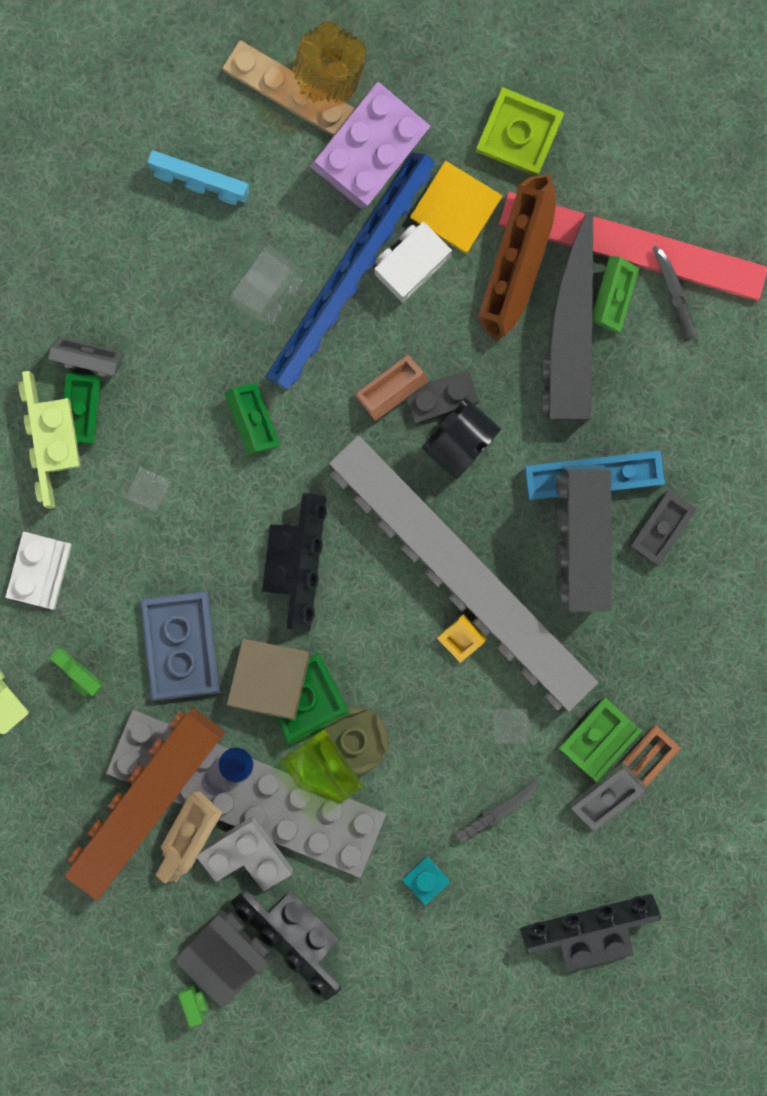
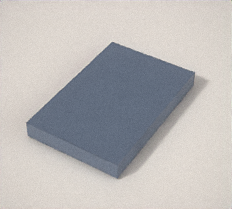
(179, 646)

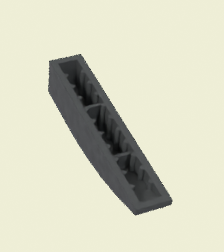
(570, 337)

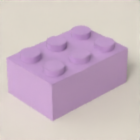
(370, 145)

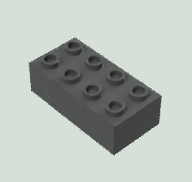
(585, 538)

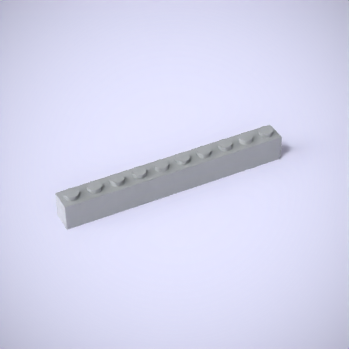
(463, 574)

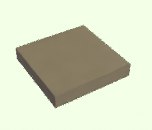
(268, 679)

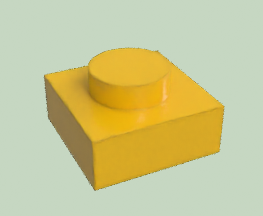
(461, 638)

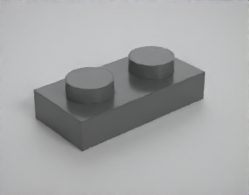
(75, 354)
(441, 396)
(663, 528)
(608, 796)

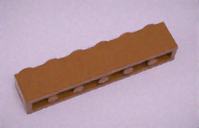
(144, 803)

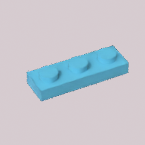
(198, 178)

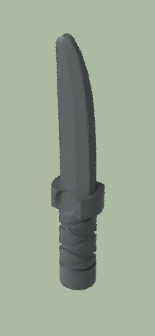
(678, 298)
(491, 817)

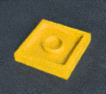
(456, 207)

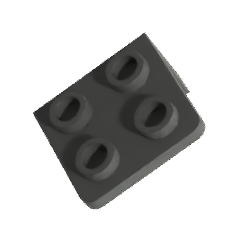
(223, 958)

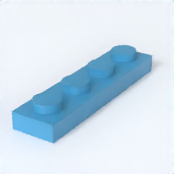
(627, 472)

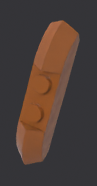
(519, 256)

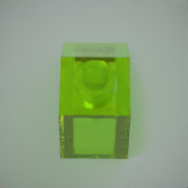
(322, 769)

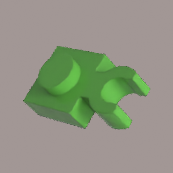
(83, 680)

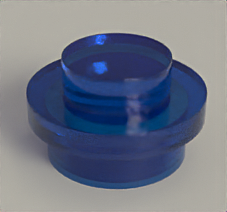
(236, 764)

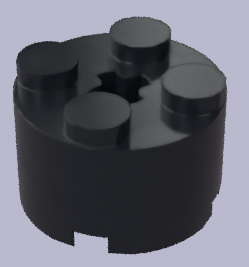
(461, 438)

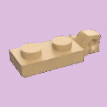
(187, 836)

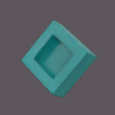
(426, 880)

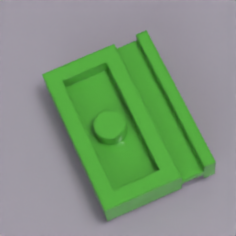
(600, 739)

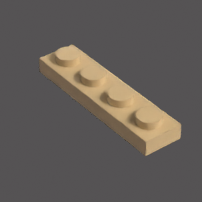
(280, 86)

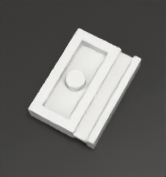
(38, 570)

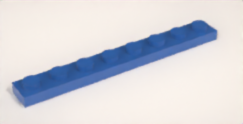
(354, 263)

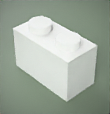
(412, 261)

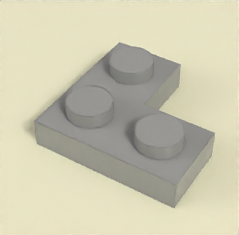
(246, 846)

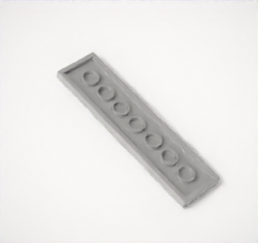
(290, 816)

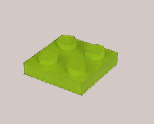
(519, 132)

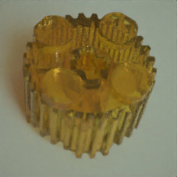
(329, 63)

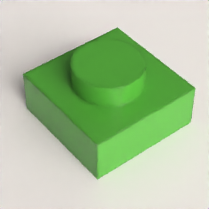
(194, 1005)

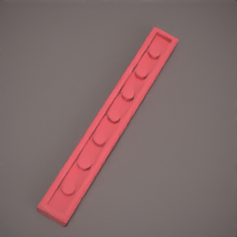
(636, 246)

